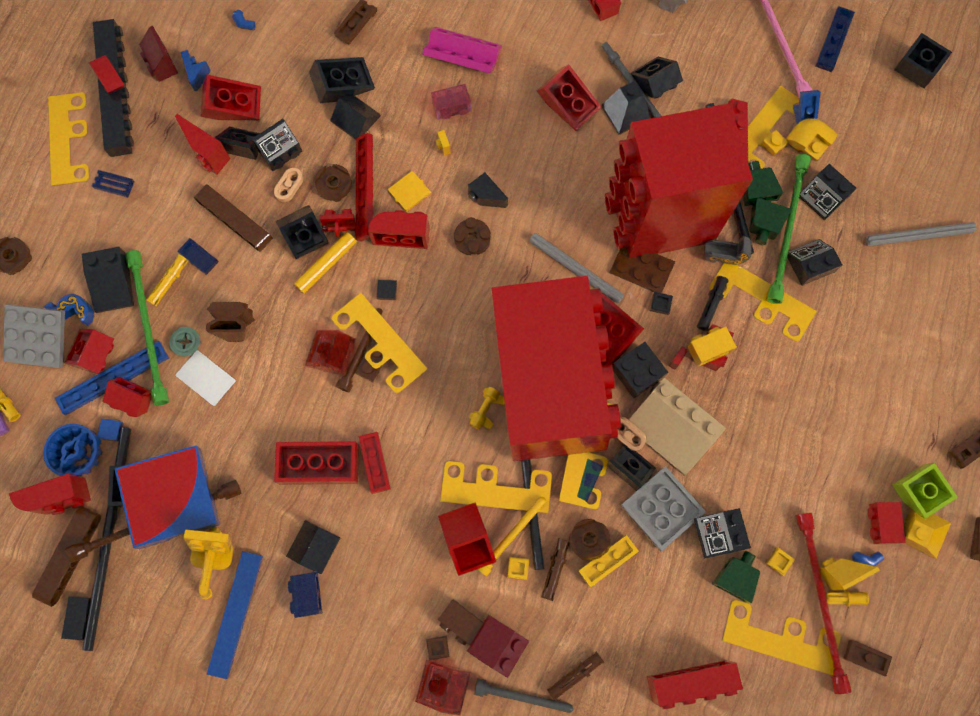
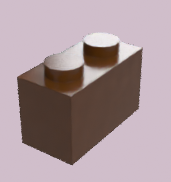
(461, 622)

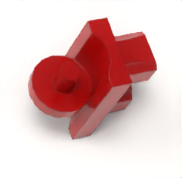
(338, 222)

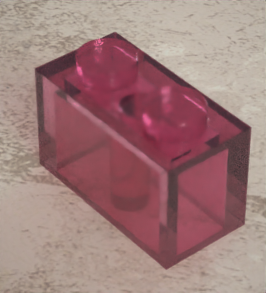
(451, 102)

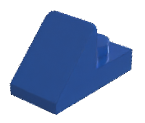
(195, 71)
(807, 106)

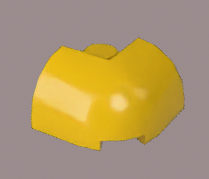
(812, 137)

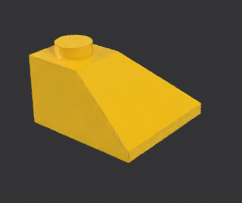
(925, 534)
(844, 573)

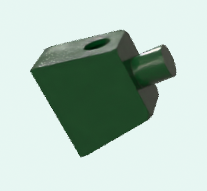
(762, 186)
(767, 220)
(739, 577)

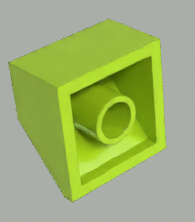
(925, 490)

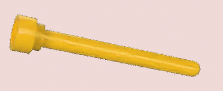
(514, 532)

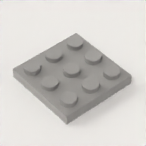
(33, 335)
(663, 508)

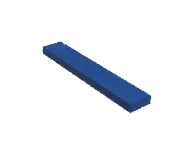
(96, 386)
(234, 615)

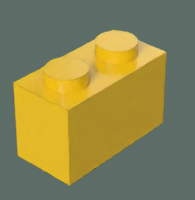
(711, 346)

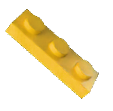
(601, 567)

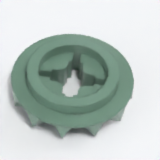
(179, 335)

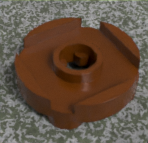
(335, 192)
(468, 227)
(20, 258)
(600, 544)

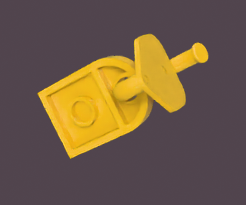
(210, 552)

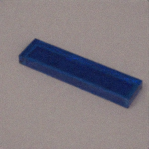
(834, 39)

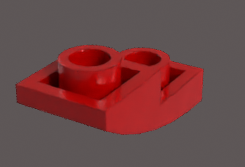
(106, 74)

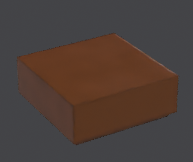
(437, 648)

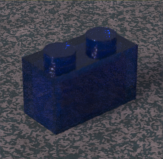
(305, 595)

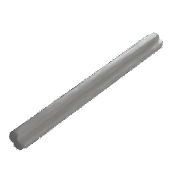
(919, 234)
(576, 267)

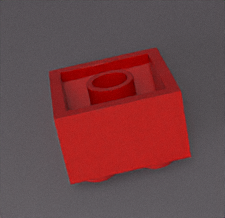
(90, 350)

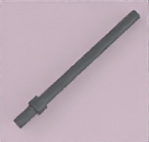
(614, 58)

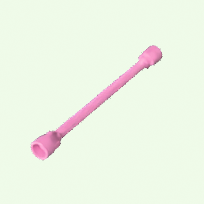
(801, 84)

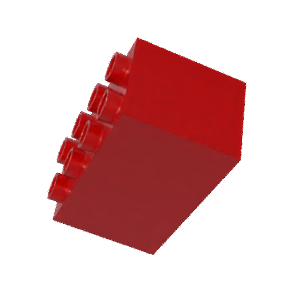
(677, 180)
(554, 368)

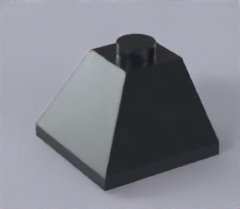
(626, 106)

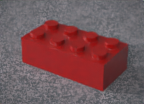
(316, 463)
(695, 683)

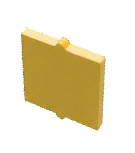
(409, 191)

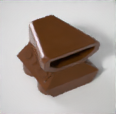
(229, 320)

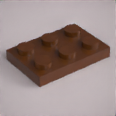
(647, 270)

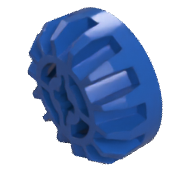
(60, 446)

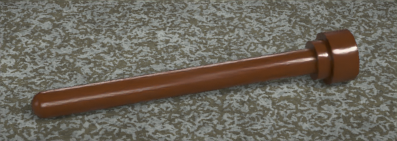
(345, 382)

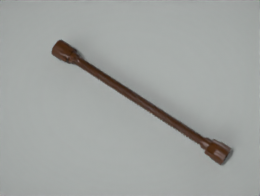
(81, 549)

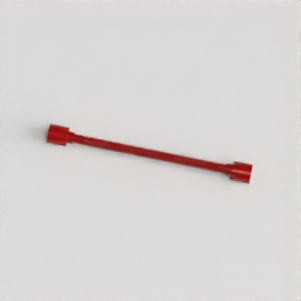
(840, 680)

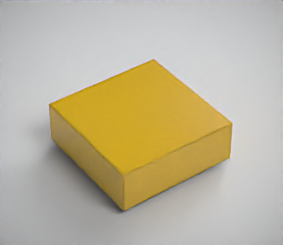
(780, 561)
(518, 568)

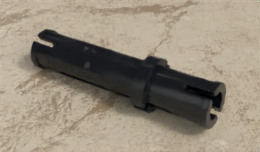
(715, 296)

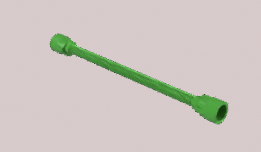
(776, 291)
(158, 392)

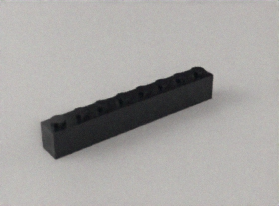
(113, 106)

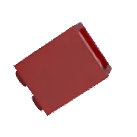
(467, 539)

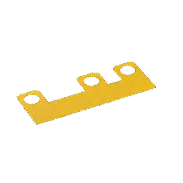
(761, 125)
(59, 133)
(799, 313)
(388, 341)
(573, 476)
(489, 495)
(783, 647)

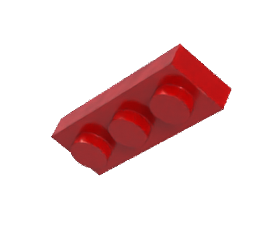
(374, 463)

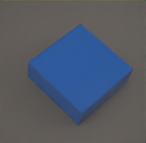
(109, 430)

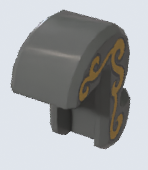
(728, 252)

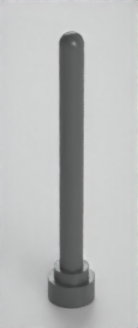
(483, 688)

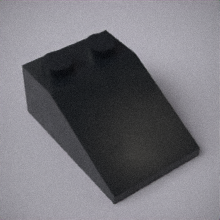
(340, 78)
(108, 279)

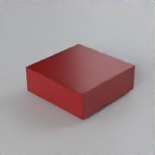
(678, 358)

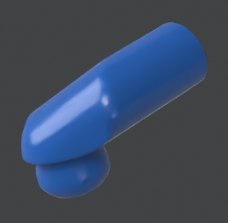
(241, 22)
(865, 559)

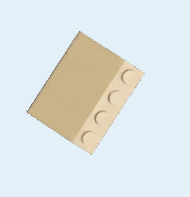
(676, 426)

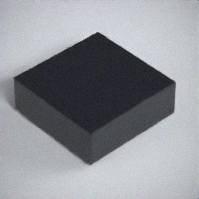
(386, 289)
(661, 303)

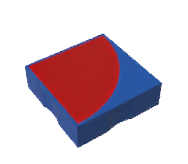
(166, 497)

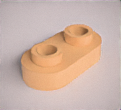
(287, 185)
(627, 435)

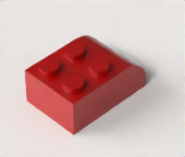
(400, 229)
(52, 495)

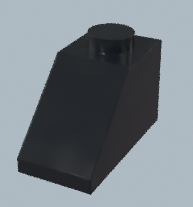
(486, 192)

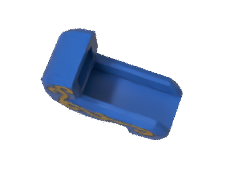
(73, 305)

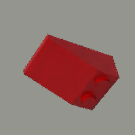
(569, 97)
(230, 99)
(207, 148)

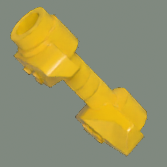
(478, 418)

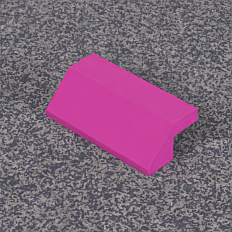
(462, 50)

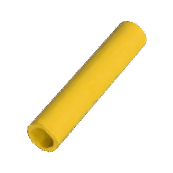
(325, 262)

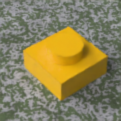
(774, 142)
(442, 143)

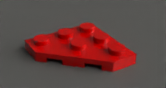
(620, 329)

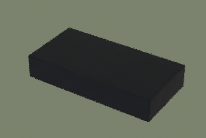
(76, 618)

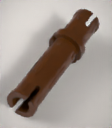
(554, 573)
(555, 691)

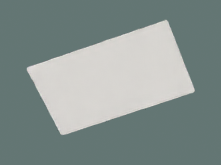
(205, 378)

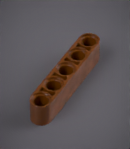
(233, 218)
(59, 567)

